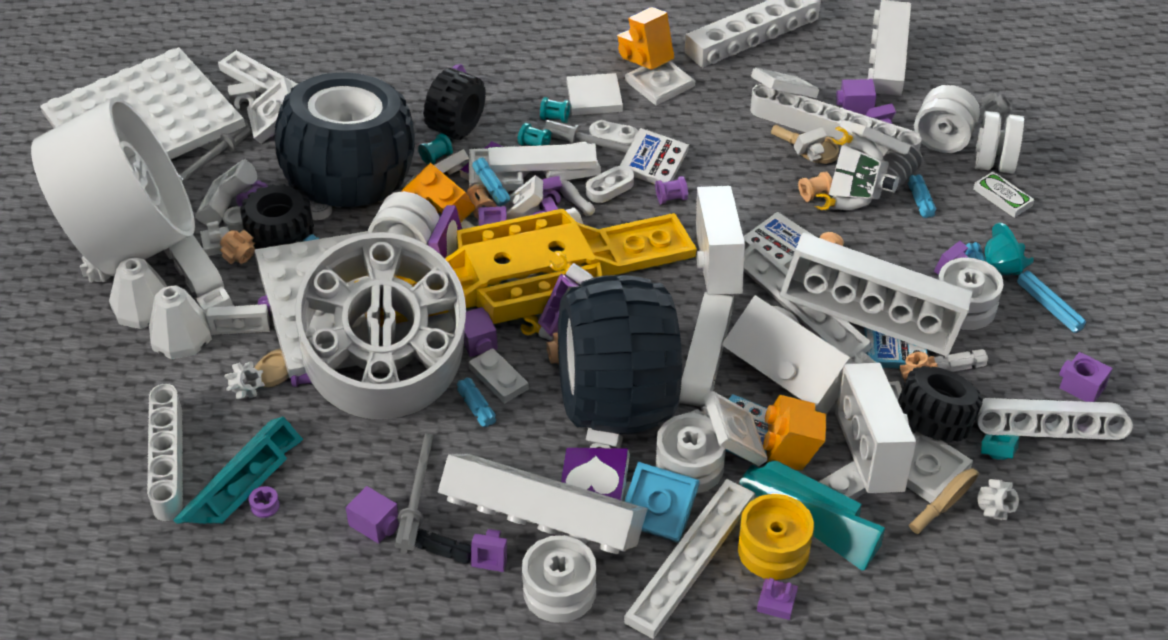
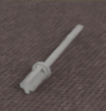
(572, 134)
(225, 142)
(410, 518)

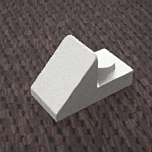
(525, 199)

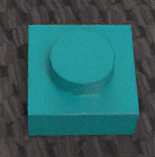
(1000, 446)

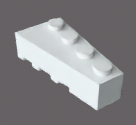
(890, 47)

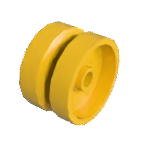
(775, 536)

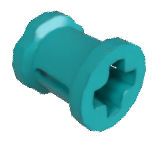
(560, 110)
(533, 136)
(435, 149)

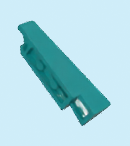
(242, 474)
(833, 514)

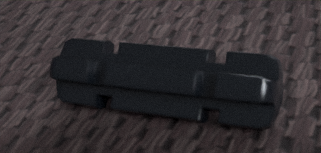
(443, 546)

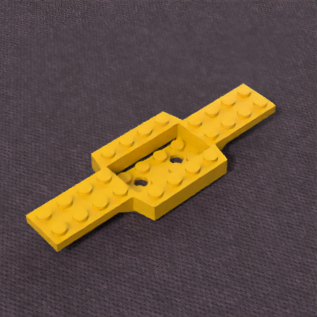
(527, 246)

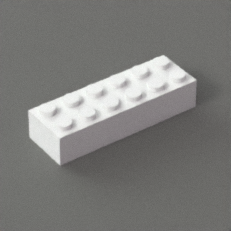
(876, 294)
(542, 501)

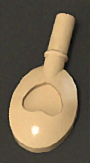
(831, 149)
(273, 368)
(951, 493)

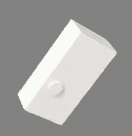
(719, 240)
(788, 354)
(875, 428)

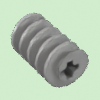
(902, 165)

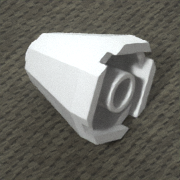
(134, 292)
(177, 324)

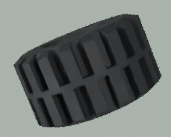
(454, 103)
(277, 216)
(940, 403)

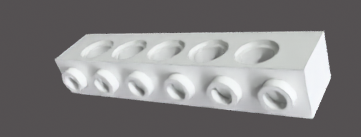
(748, 29)

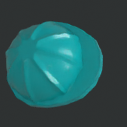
(1005, 252)

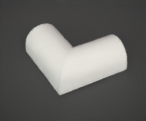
(224, 190)

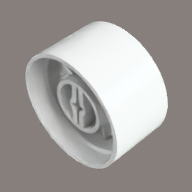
(112, 186)
(382, 259)

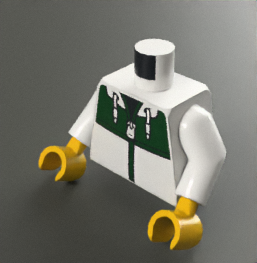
(858, 174)

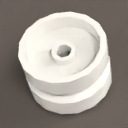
(947, 118)
(1004, 143)
(406, 215)
(984, 283)
(691, 449)
(559, 578)

